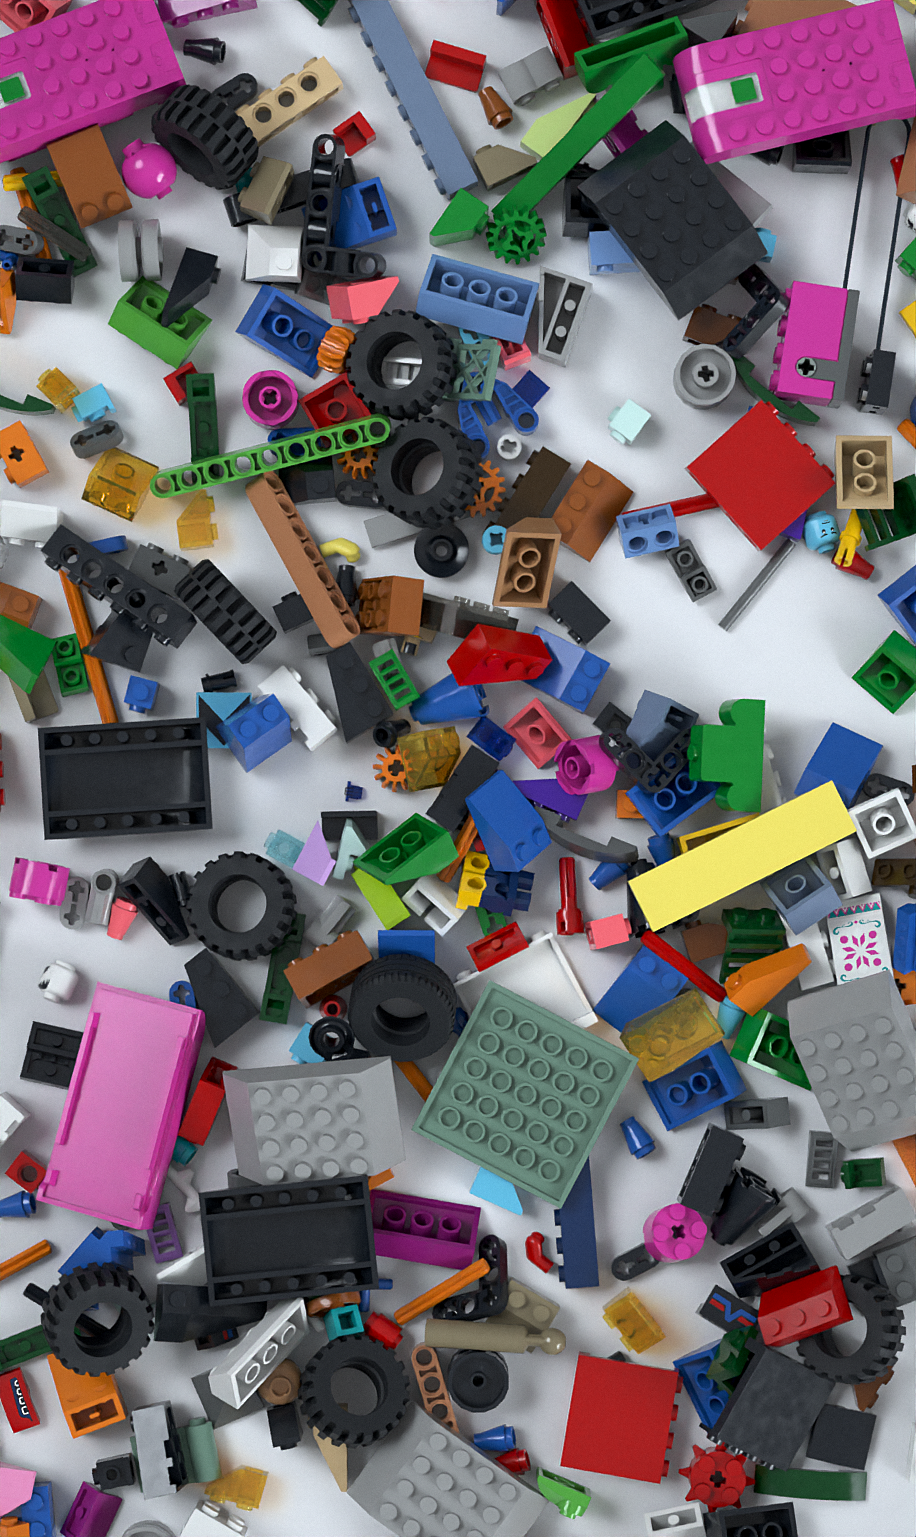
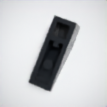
(191, 284)
(154, 897)

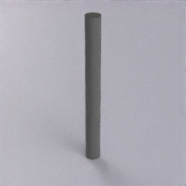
(757, 584)

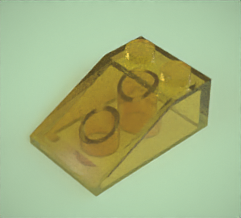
(671, 1034)

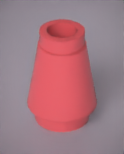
(121, 917)

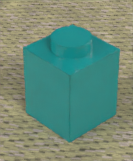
(343, 1322)

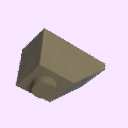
(501, 164)

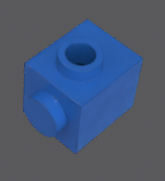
(141, 694)

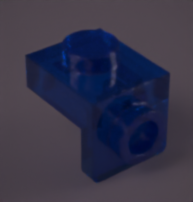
(491, 738)

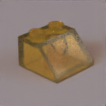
(119, 483)
(429, 757)
(633, 1321)

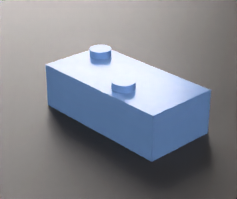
(607, 255)
(477, 299)

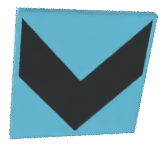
(216, 709)

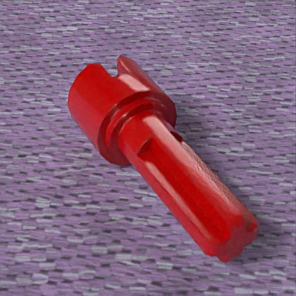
(568, 918)

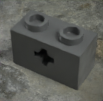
(144, 564)

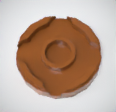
(321, 1306)

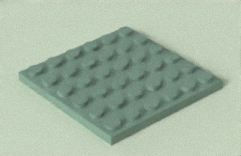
(525, 1094)

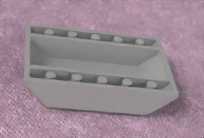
(859, 1058)
(315, 1120)
(442, 1485)

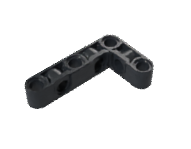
(321, 224)

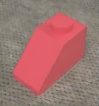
(607, 931)

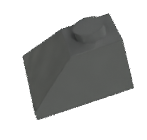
(219, 1411)

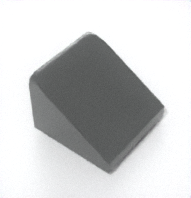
(318, 646)

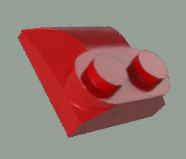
(333, 405)

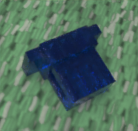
(352, 791)

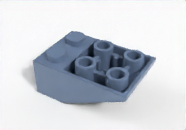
(655, 724)

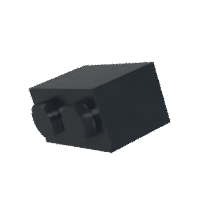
(45, 280)
(578, 614)

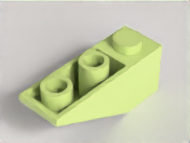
(554, 126)

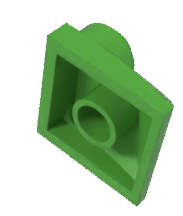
(567, 1495)

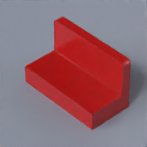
(455, 66)
(497, 946)

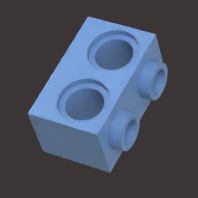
(647, 531)

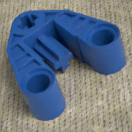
(511, 403)

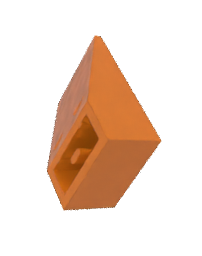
(87, 1400)

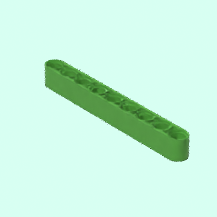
(260, 464)

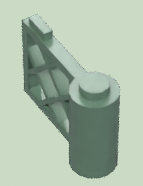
(485, 373)
(198, 1450)

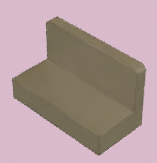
(39, 702)

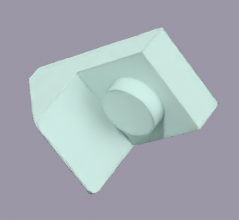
(351, 844)

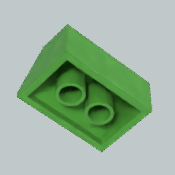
(140, 319)

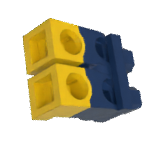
(492, 889)

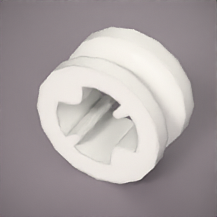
(506, 455)

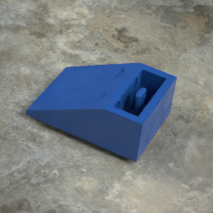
(362, 216)

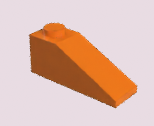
(763, 979)

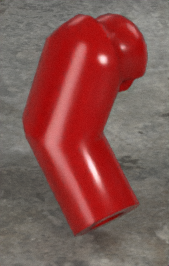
(534, 1252)

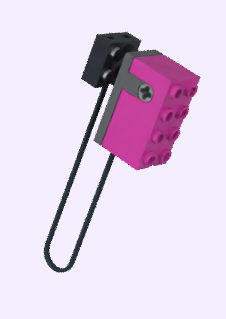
(820, 334)

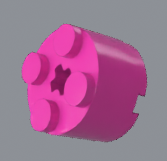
(271, 415)
(584, 766)
(38, 881)
(689, 1232)

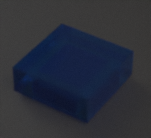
(531, 388)

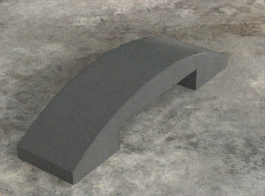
(615, 852)

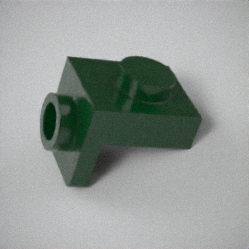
(863, 1172)

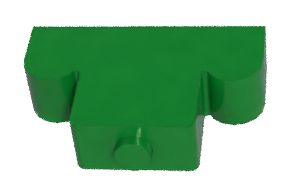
(607, 62)
(731, 754)

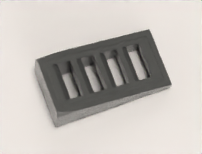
(812, 1147)

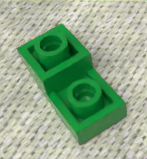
(70, 665)

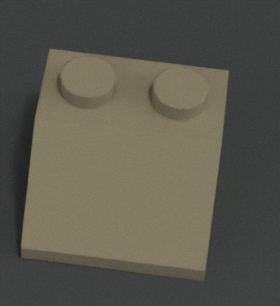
(266, 189)
(527, 1308)

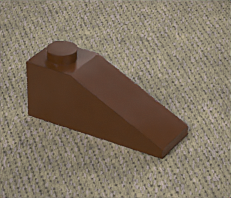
(704, 940)

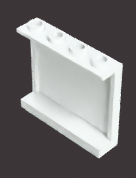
(537, 975)

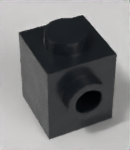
(292, 612)

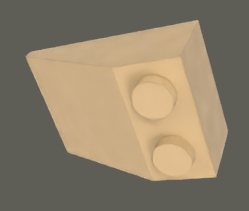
(864, 472)

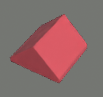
(536, 732)

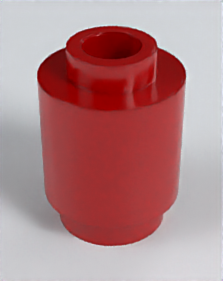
(383, 1329)

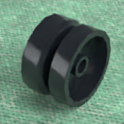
(478, 1394)

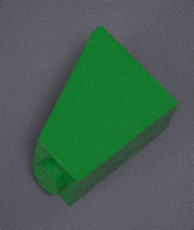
(23, 653)

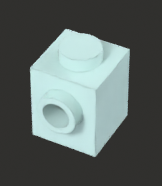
(627, 422)

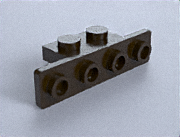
(896, 873)

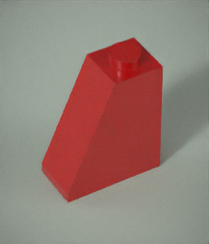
(205, 1102)

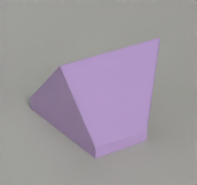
(315, 858)

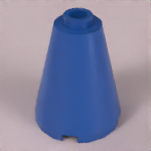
(449, 702)

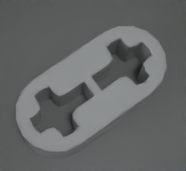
(66, 906)

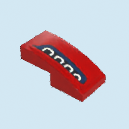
(17, 1401)

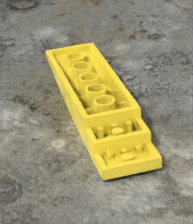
(742, 856)

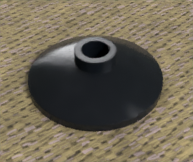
(441, 566)

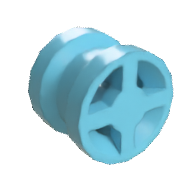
(491, 543)

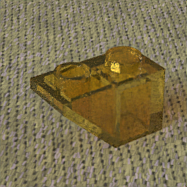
(195, 524)
(241, 1485)

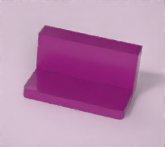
(91, 1513)

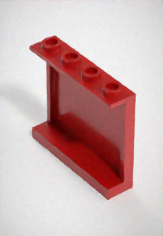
(761, 474)
(621, 1418)

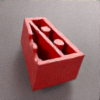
(498, 656)

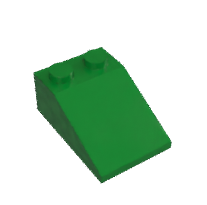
(409, 852)
(767, 1045)

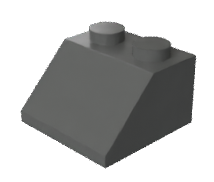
(899, 1269)

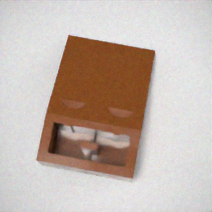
(390, 606)

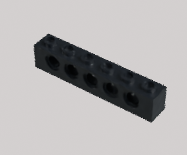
(66, 544)

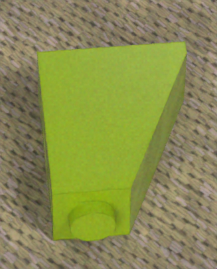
(382, 899)

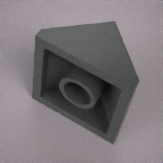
(710, 27)

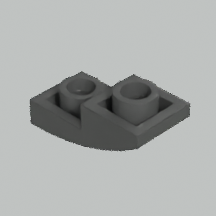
(690, 570)

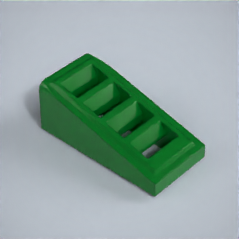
(408, 698)

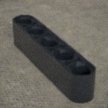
(294, 198)

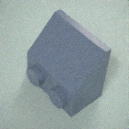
(801, 894)

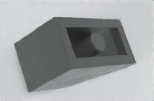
(757, 1113)

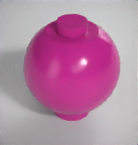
(148, 170)

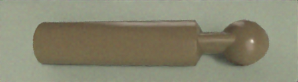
(490, 1337)

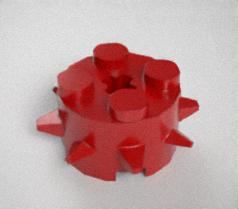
(725, 1491)

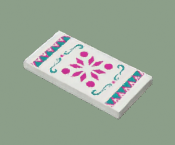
(859, 938)

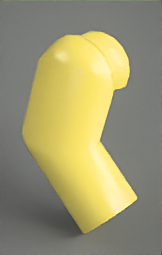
(342, 547)

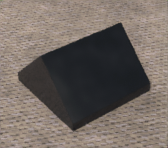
(823, 154)

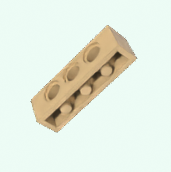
(304, 101)

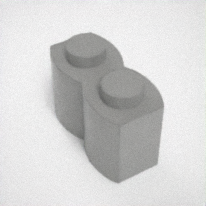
(530, 76)

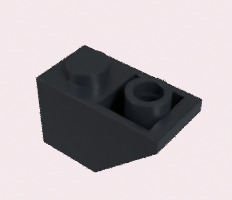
(284, 1425)

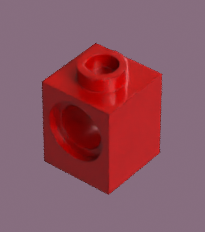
(16, 1170)

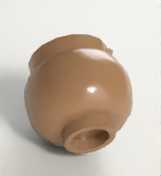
(282, 1384)

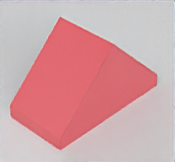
(512, 353)

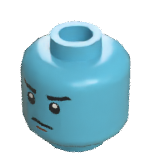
(821, 532)

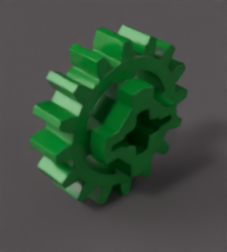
(524, 224)

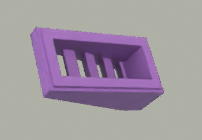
(165, 1208)

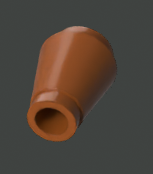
(495, 108)

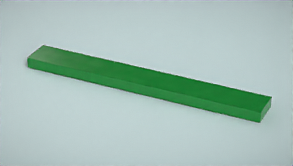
(583, 136)

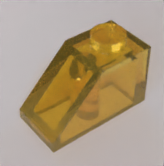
(57, 389)

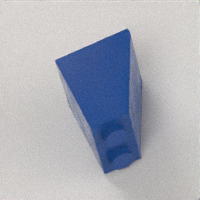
(257, 731)

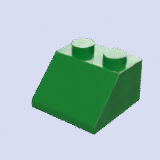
(460, 220)
(890, 672)

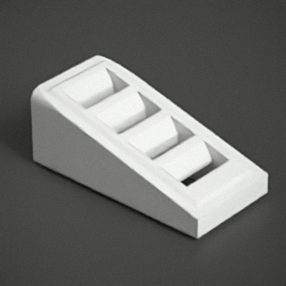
(407, 362)

